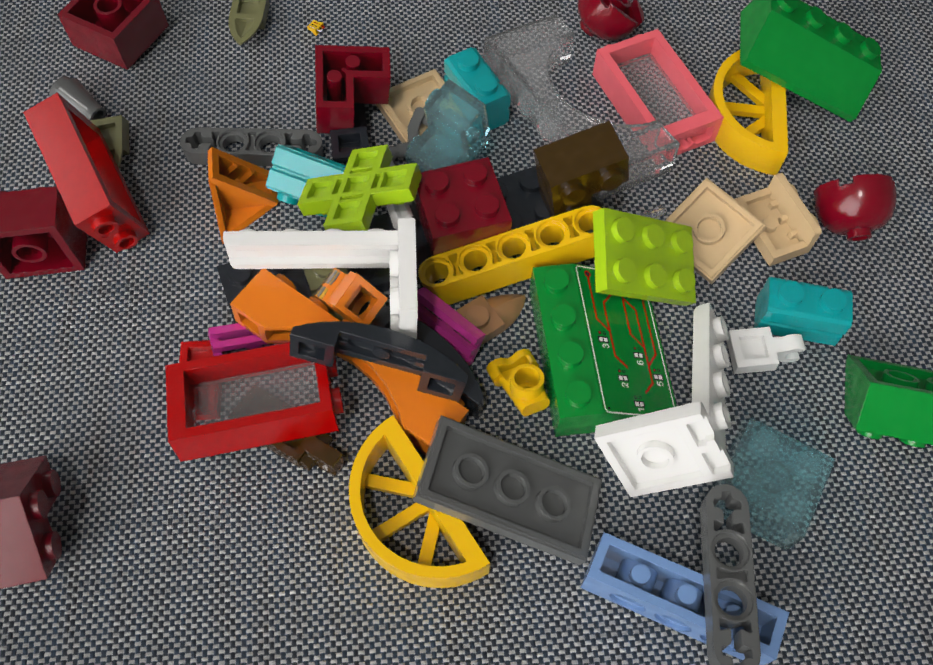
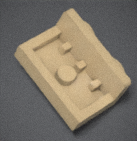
(789, 224)

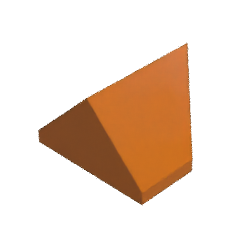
(237, 191)

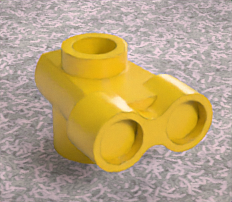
(521, 381)

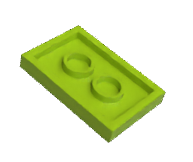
(643, 258)

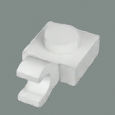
(758, 351)

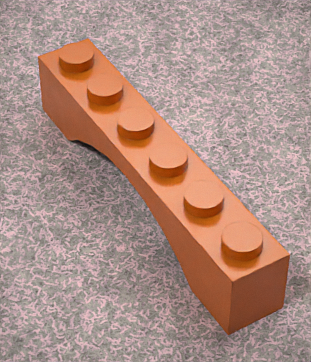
(274, 306)

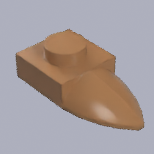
(493, 314)

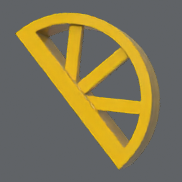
(740, 143)
(472, 559)

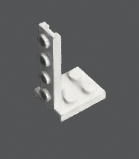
(338, 250)
(681, 442)

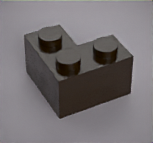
(580, 167)

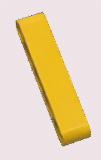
(494, 253)

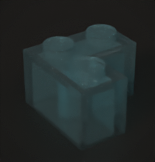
(454, 132)

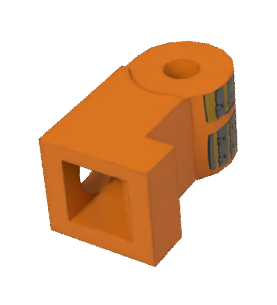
(348, 294)

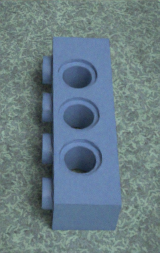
(672, 594)

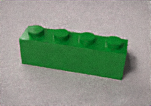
(809, 54)
(889, 400)

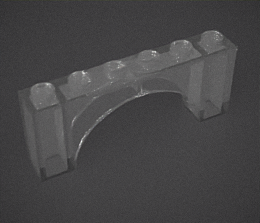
(523, 63)

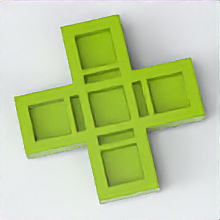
(365, 183)

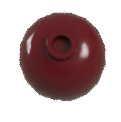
(609, 18)
(856, 206)

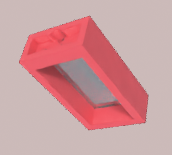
(652, 84)

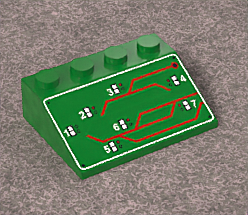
(596, 351)

